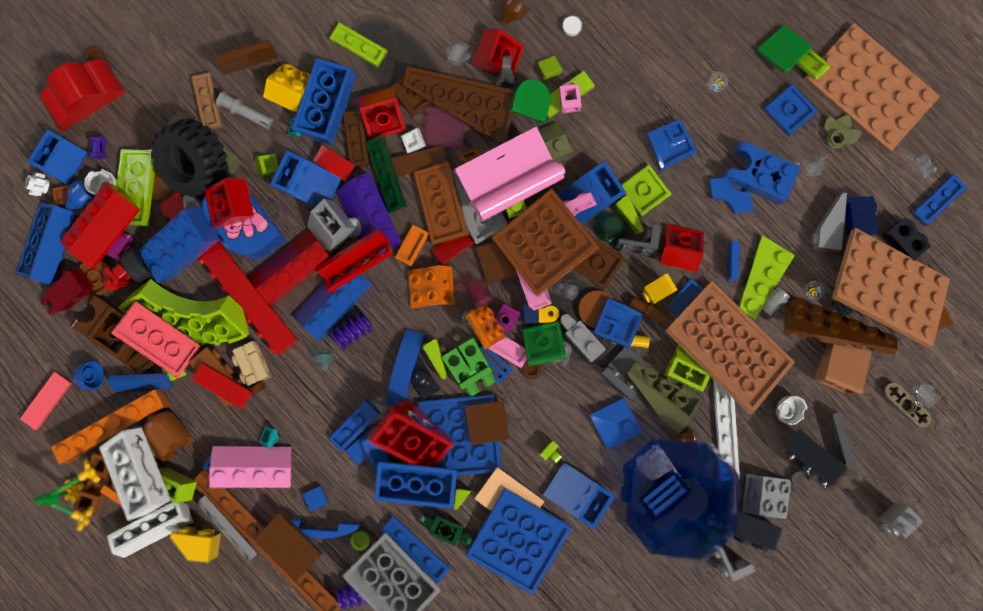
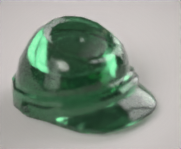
(611, 228)

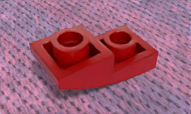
(334, 162)

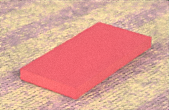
(156, 339)

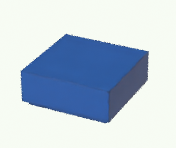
(315, 498)

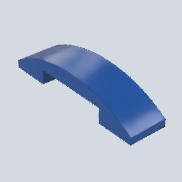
(404, 367)
(343, 529)

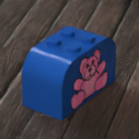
(251, 238)

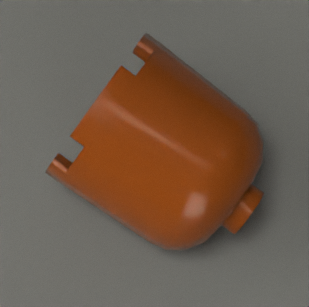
(165, 434)

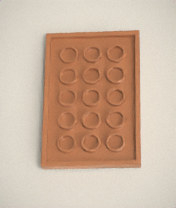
(873, 88)
(891, 288)
(730, 347)

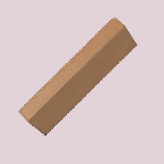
(206, 100)

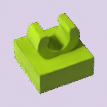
(550, 451)

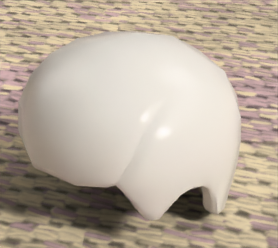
(97, 180)
(790, 410)

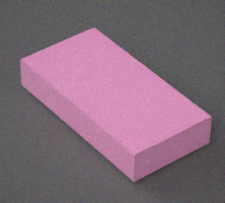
(510, 351)

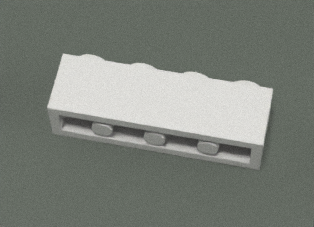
(149, 529)

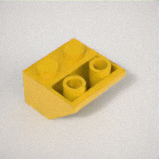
(286, 86)
(197, 545)

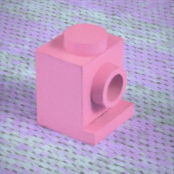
(572, 90)

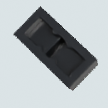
(904, 243)

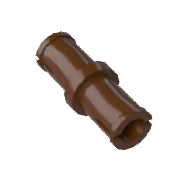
(648, 310)

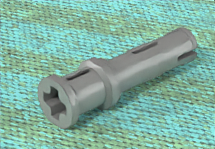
(236, 106)

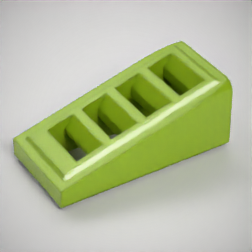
(628, 213)
(434, 353)

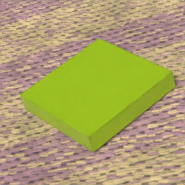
(645, 190)

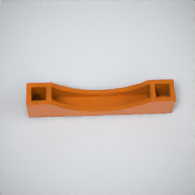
(116, 422)

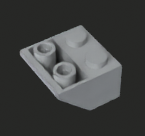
(330, 225)

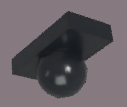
(423, 380)

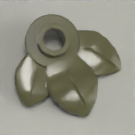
(842, 130)

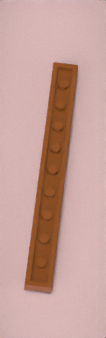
(250, 528)

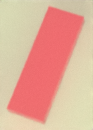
(45, 401)

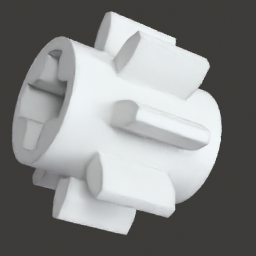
(37, 184)

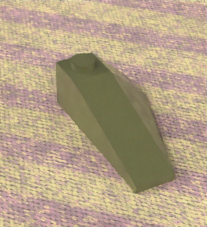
(671, 402)

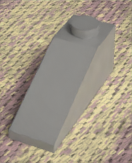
(830, 230)

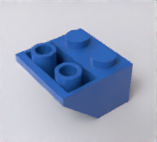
(57, 157)

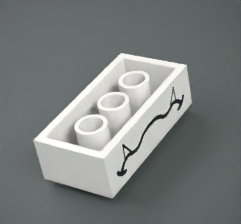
(134, 473)

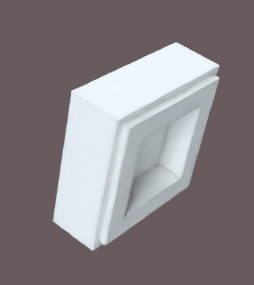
(413, 140)

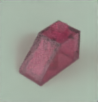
(479, 293)

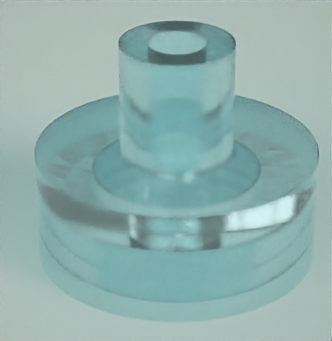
(324, 359)

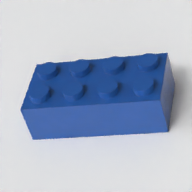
(178, 244)

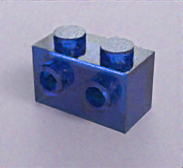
(861, 215)

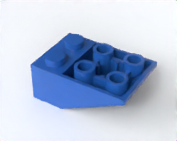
(304, 180)
(603, 187)
(579, 495)

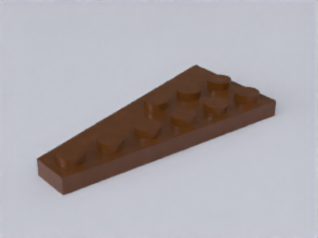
(473, 103)
(832, 328)

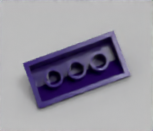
(365, 203)

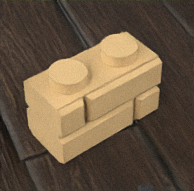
(251, 364)

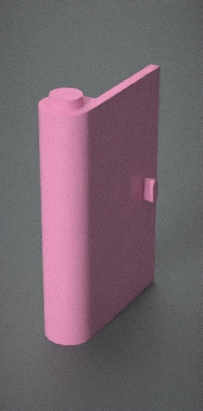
(503, 182)

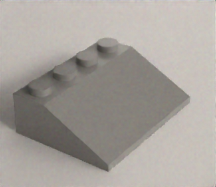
(390, 579)

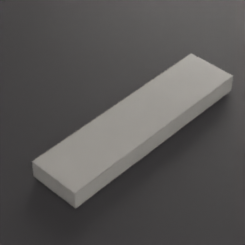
(226, 528)

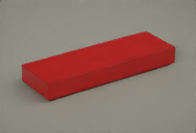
(222, 386)

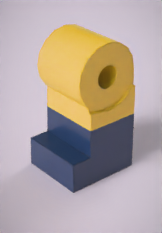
(540, 316)

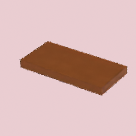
(441, 203)

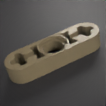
(913, 418)

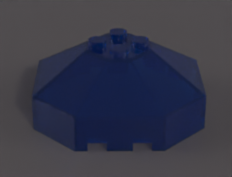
(697, 520)

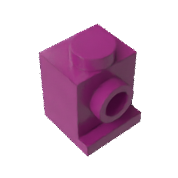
(122, 245)
(509, 312)

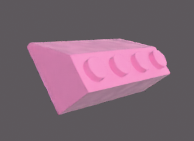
(250, 467)

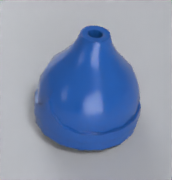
(78, 196)
(88, 375)

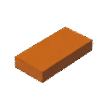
(411, 245)

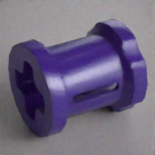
(98, 148)

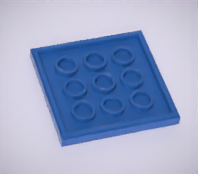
(452, 419)
(518, 541)

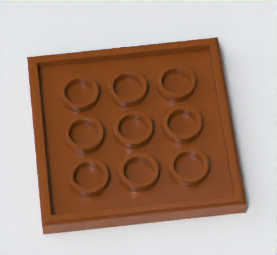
(545, 242)

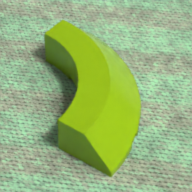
(199, 320)

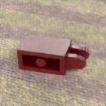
(67, 291)

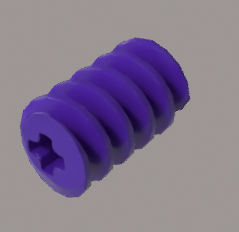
(352, 330)
(349, 597)

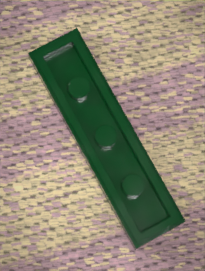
(386, 174)

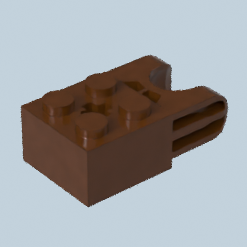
(101, 327)

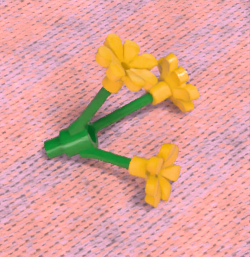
(70, 491)

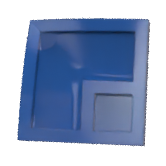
(671, 144)
(618, 323)
(616, 423)

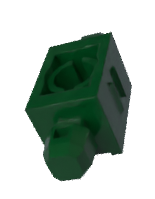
(427, 520)

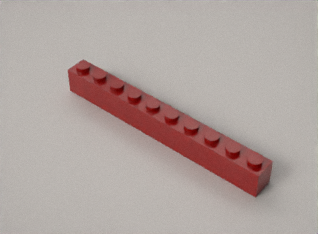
(240, 287)

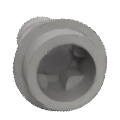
(775, 301)

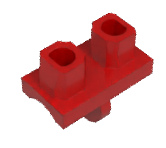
(116, 278)

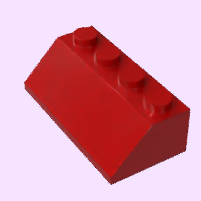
(100, 225)
(289, 268)

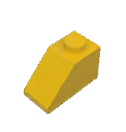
(658, 289)

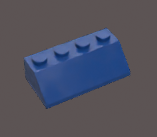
(324, 101)
(43, 246)
(326, 309)
(415, 485)

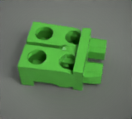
(470, 372)

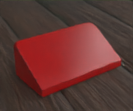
(449, 250)

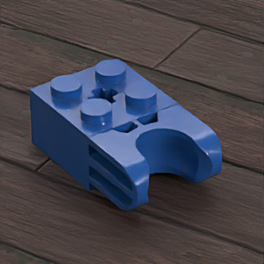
(759, 172)

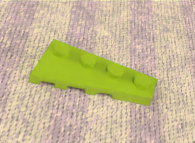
(766, 271)

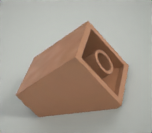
(844, 368)

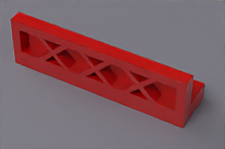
(354, 257)

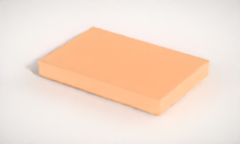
(497, 482)

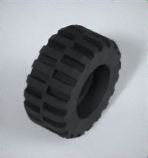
(200, 145)

